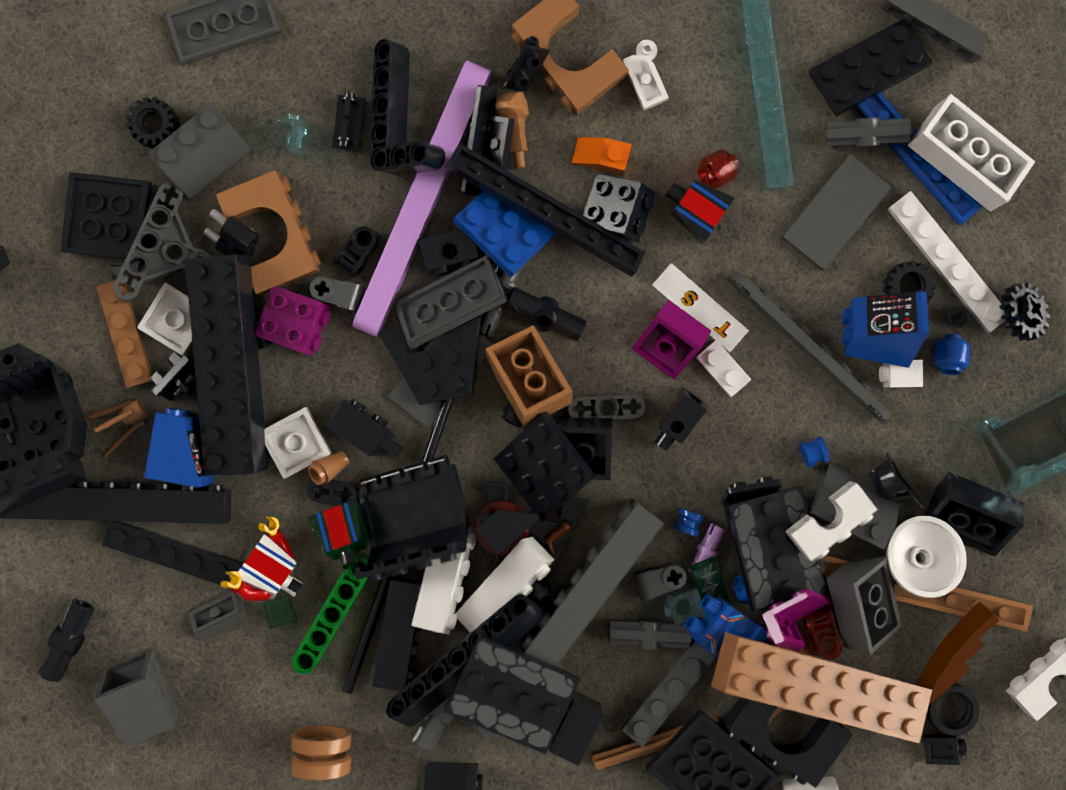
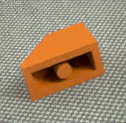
(602, 154)

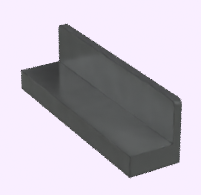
(940, 26)

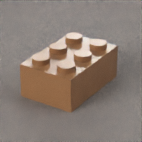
(528, 375)

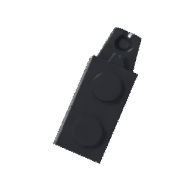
(363, 430)

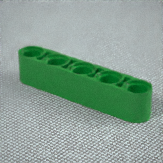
(325, 623)

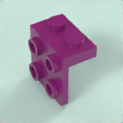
(293, 320)
(781, 618)

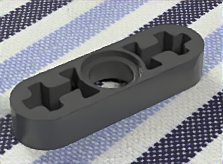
(626, 399)

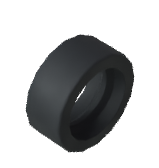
(968, 720)

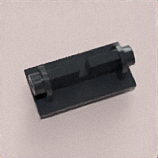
(526, 66)
(348, 122)

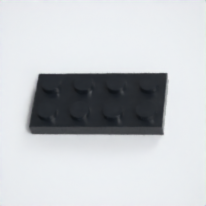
(870, 67)

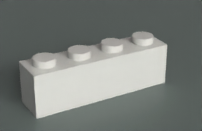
(512, 577)
(442, 591)

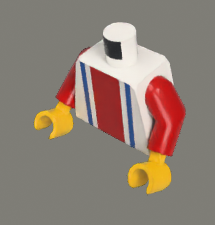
(266, 568)

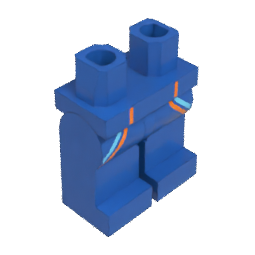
(721, 618)

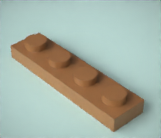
(125, 336)

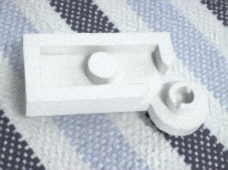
(645, 76)

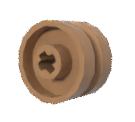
(321, 752)

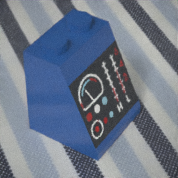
(886, 327)
(177, 449)

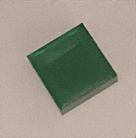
(279, 611)

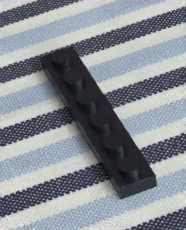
(169, 552)

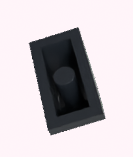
(505, 526)

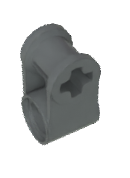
(341, 294)
(653, 581)

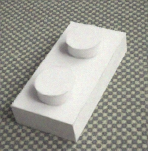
(723, 368)

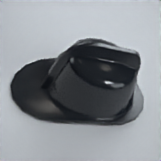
(890, 482)

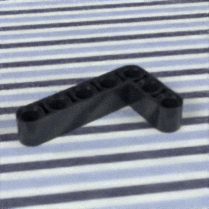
(389, 116)

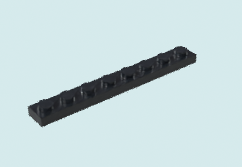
(545, 209)

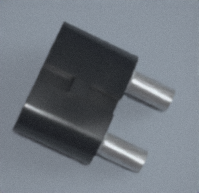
(234, 236)

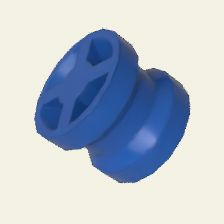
(814, 452)
(688, 522)

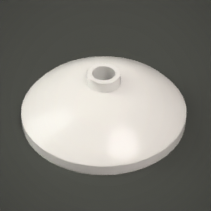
(940, 553)

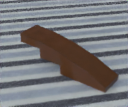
(958, 646)

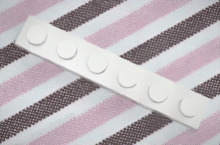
(948, 261)

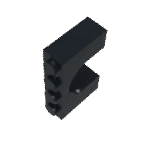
(806, 759)

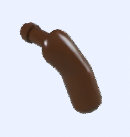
(557, 533)

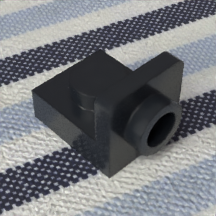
(944, 749)

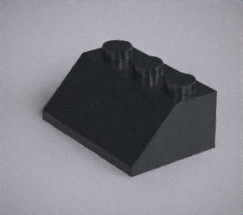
(977, 513)

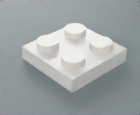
(169, 319)
(295, 442)

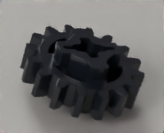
(1024, 311)

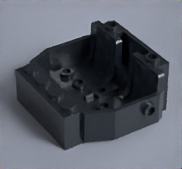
(44, 420)

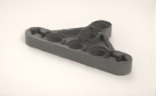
(156, 259)

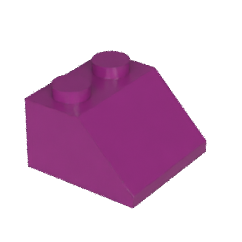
(671, 339)

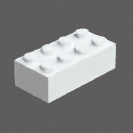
(971, 153)

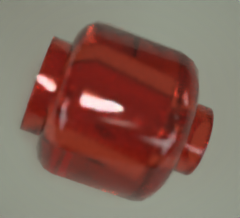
(718, 168)

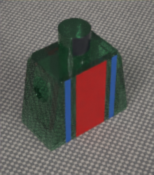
(341, 532)

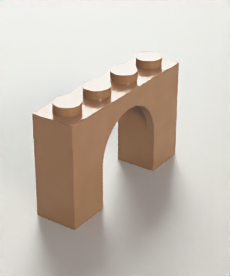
(577, 88)
(271, 194)

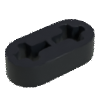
(332, 499)

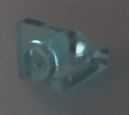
(297, 138)

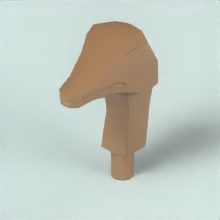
(515, 106)

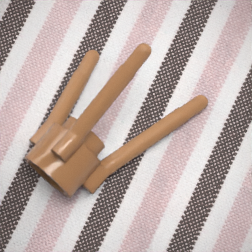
(132, 413)

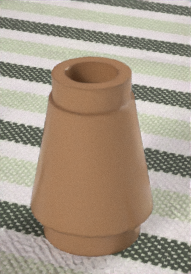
(326, 468)

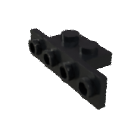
(488, 134)

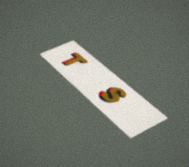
(701, 306)

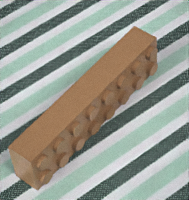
(821, 688)

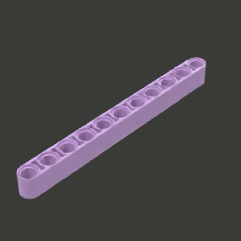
(419, 204)

